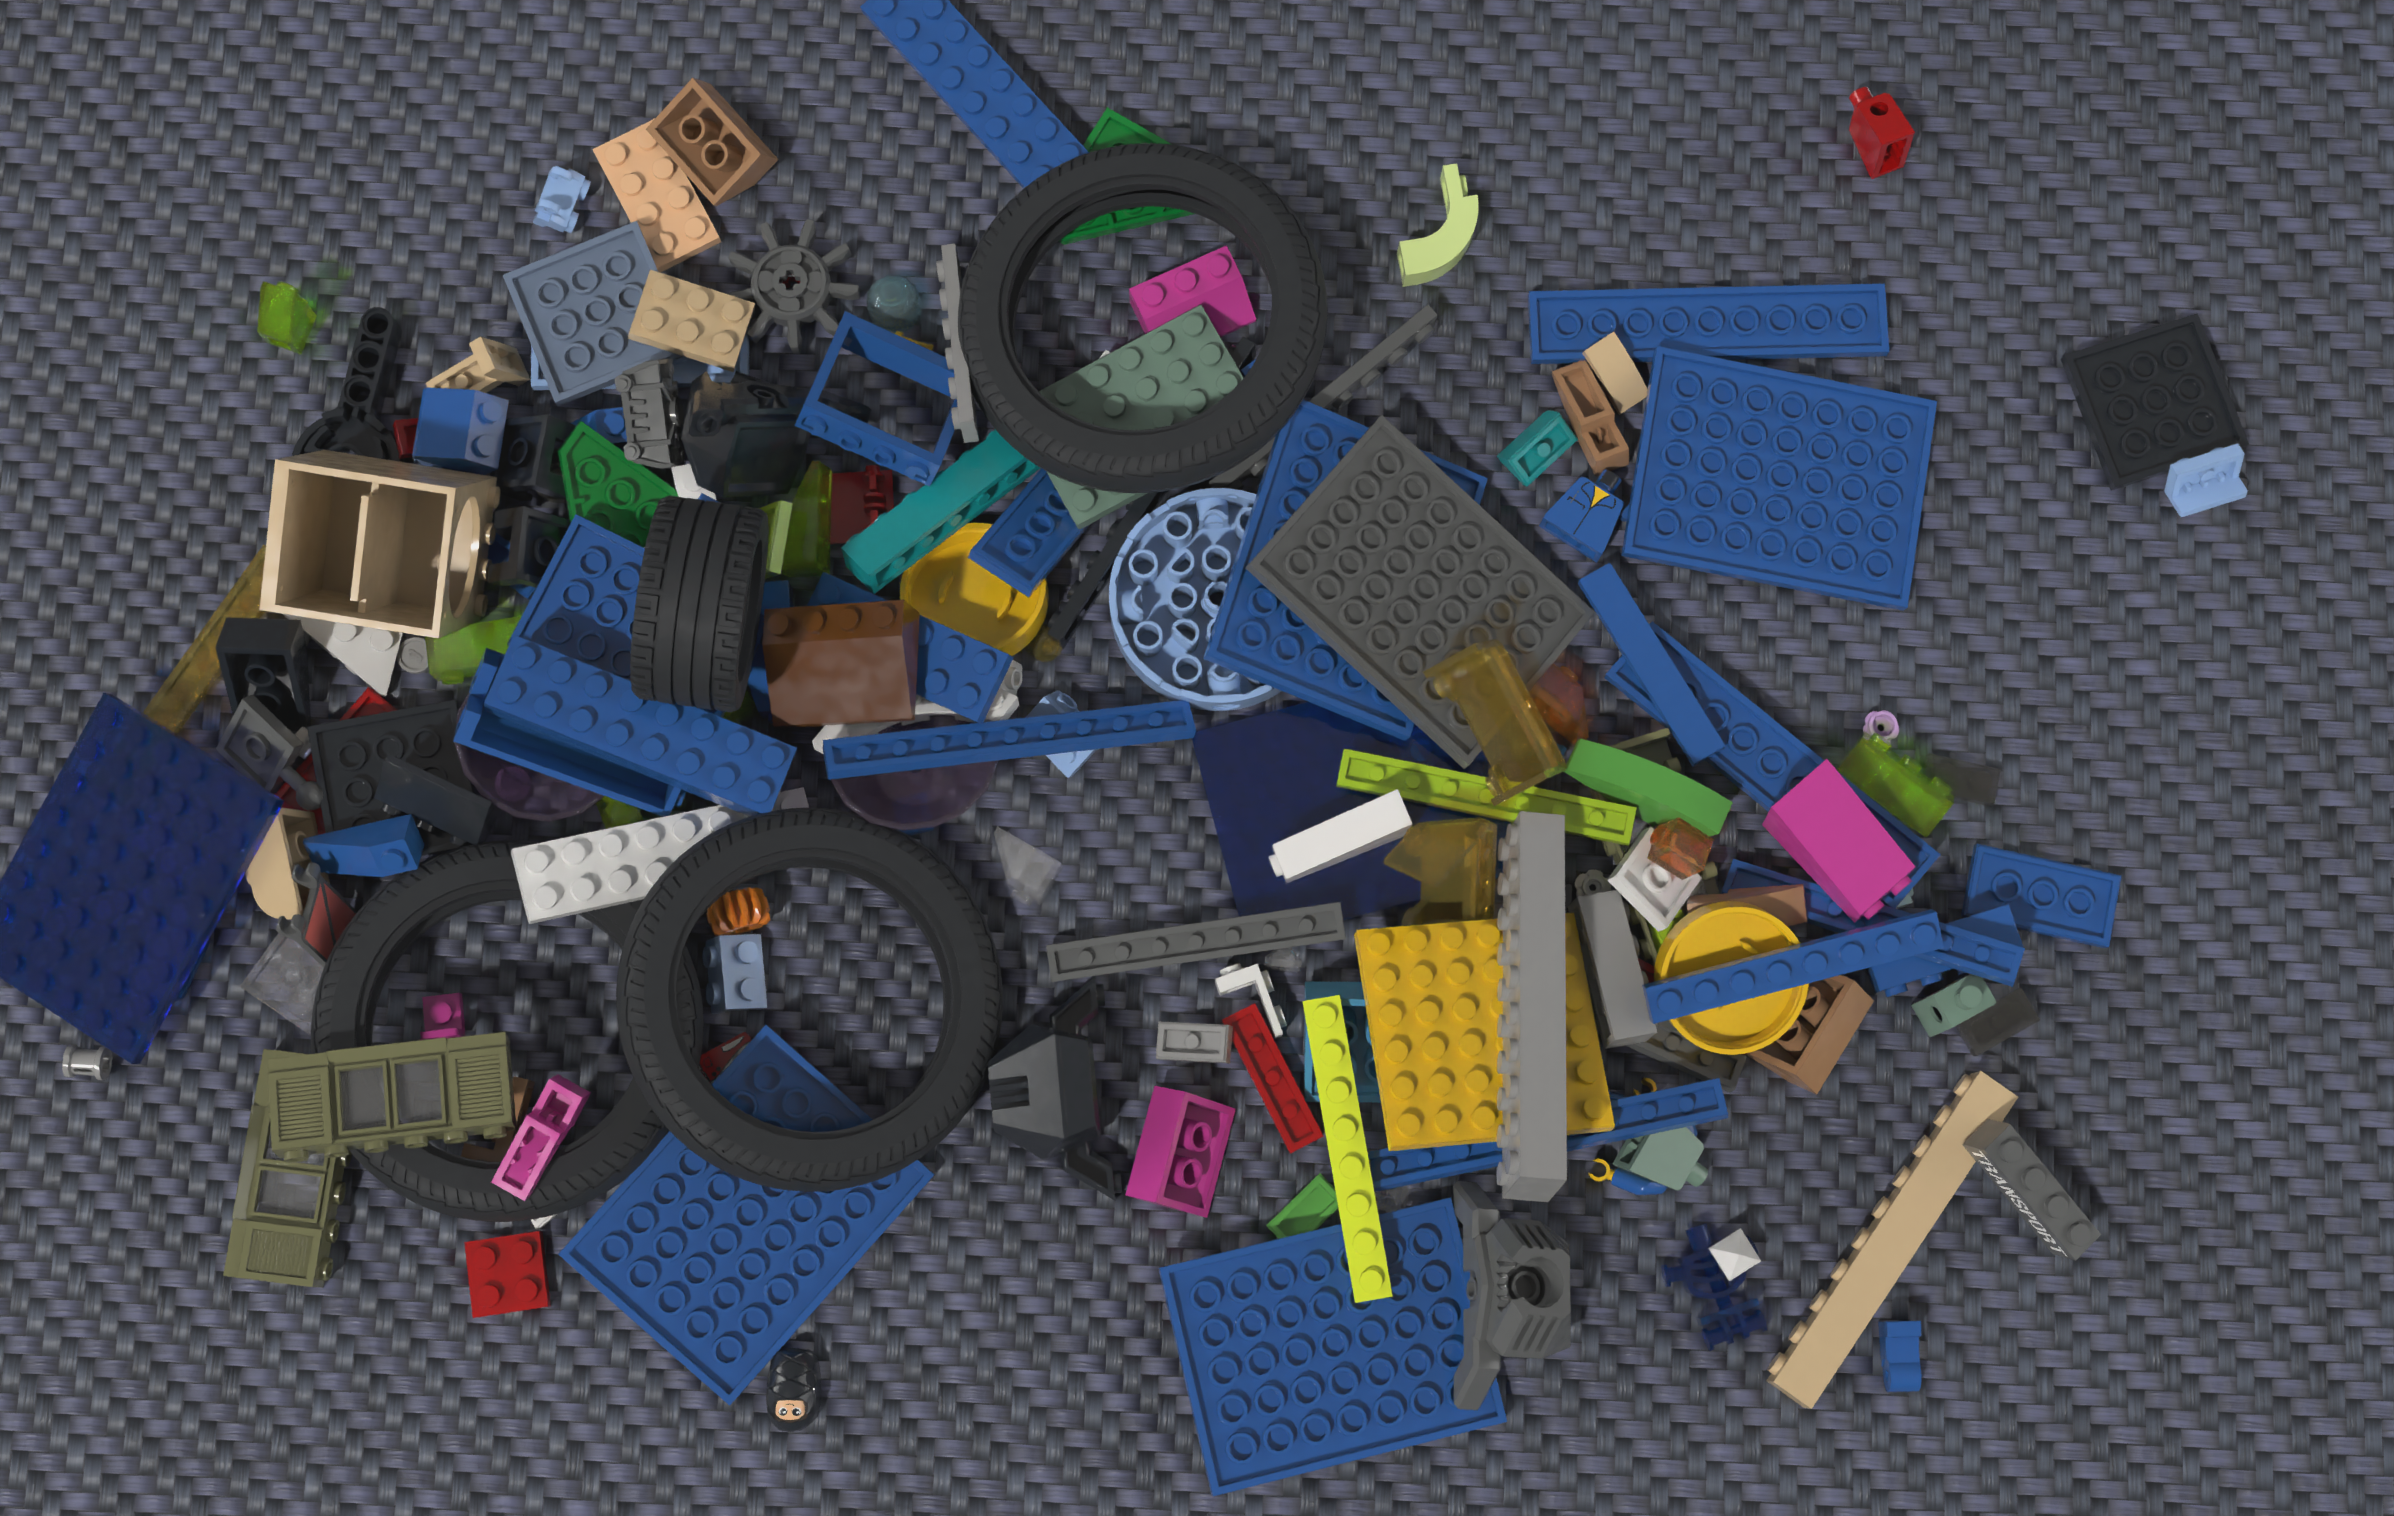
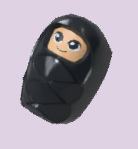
(793, 1389)

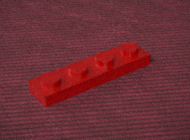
(1273, 1079)

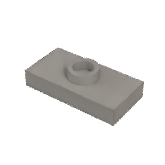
(1194, 1042)

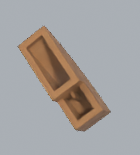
(1591, 417)
(1783, 901)

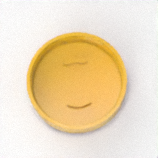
(970, 598)
(1722, 935)

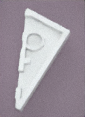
(361, 649)

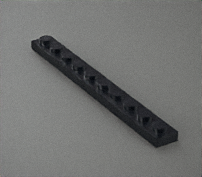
(1100, 565)

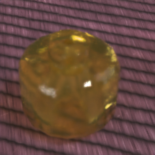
(1043, 647)

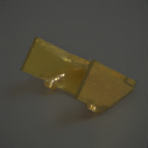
(1500, 717)
(1454, 868)

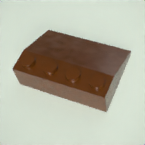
(841, 663)

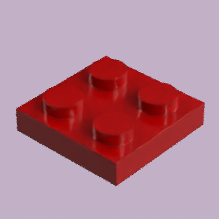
(507, 1274)

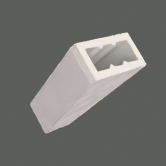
(1341, 837)

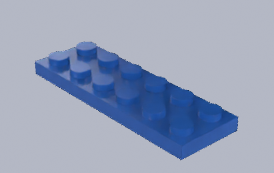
(950, 665)

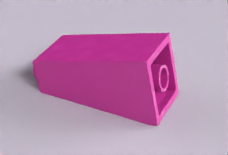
(1839, 842)

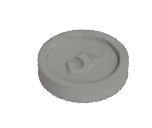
(413, 656)

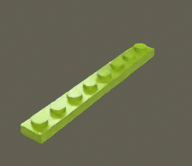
(1471, 795)

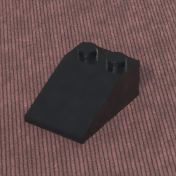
(270, 663)

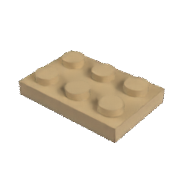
(691, 320)

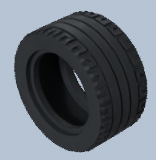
(699, 603)

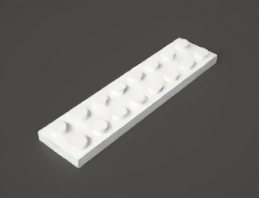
(615, 862)

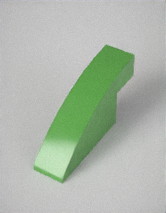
(1650, 787)

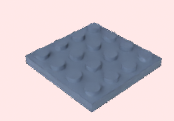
(582, 309)

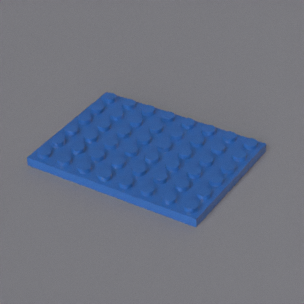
(1779, 478)
(1255, 628)
(732, 1264)
(1303, 1376)

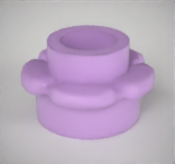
(1883, 718)

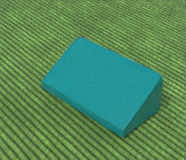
(1537, 447)

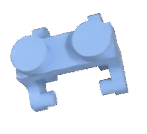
(559, 198)

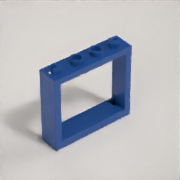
(864, 439)

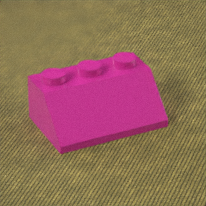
(1206, 281)
(1180, 1151)

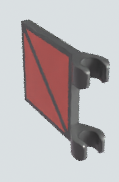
(323, 916)

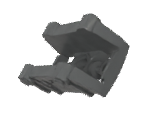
(652, 414)

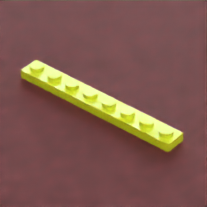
(1347, 1149)

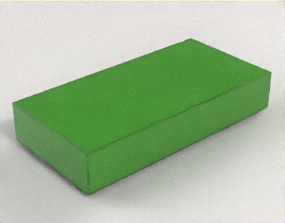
(1306, 1210)

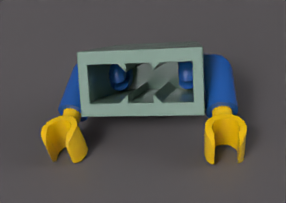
(1657, 1160)

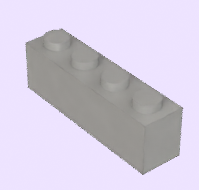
(1612, 968)

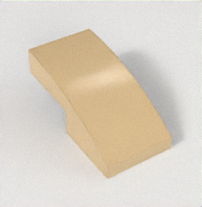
(1616, 372)

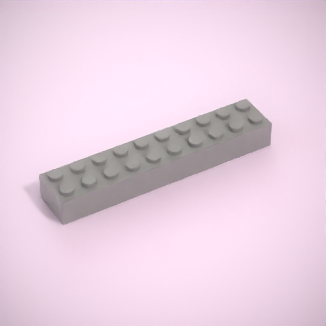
(1533, 1008)

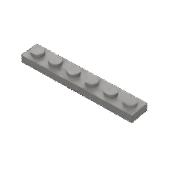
(959, 386)

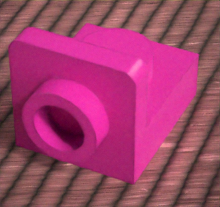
(443, 1016)

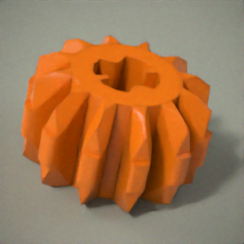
(739, 912)

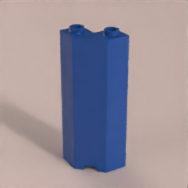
(552, 757)

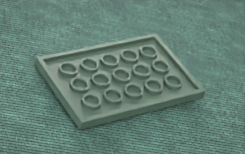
(1143, 387)

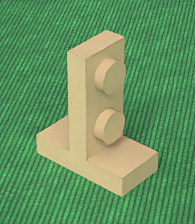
(485, 369)

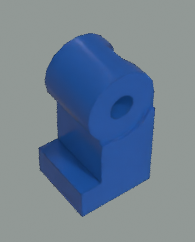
(1900, 1355)

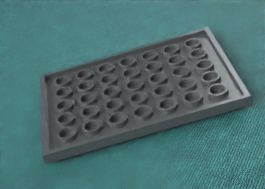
(1409, 573)

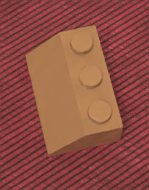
(711, 142)
(1819, 1034)

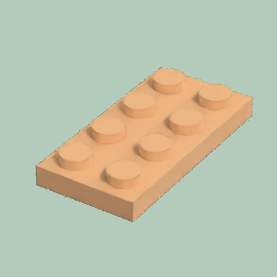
(657, 197)

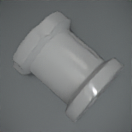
(87, 1062)

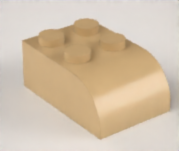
(274, 863)

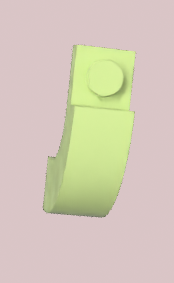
(1436, 254)

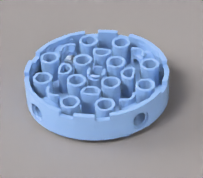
(1163, 595)

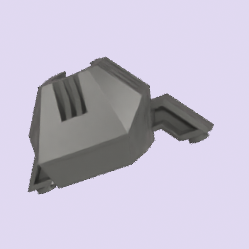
(1513, 1289)

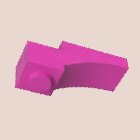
(540, 1136)

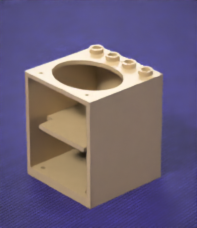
(378, 543)

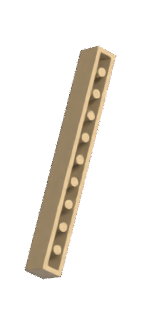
(1888, 1243)

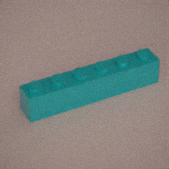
(935, 511)

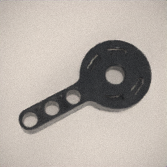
(359, 423)

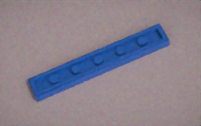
(1651, 664)

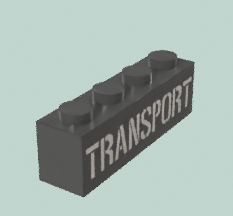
(2031, 1189)

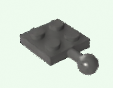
(266, 751)

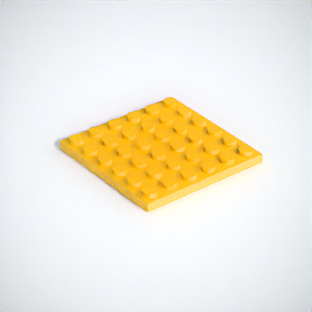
(1437, 1036)

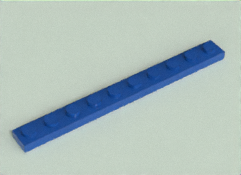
(1007, 739)
(1632, 1118)

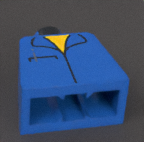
(1586, 514)

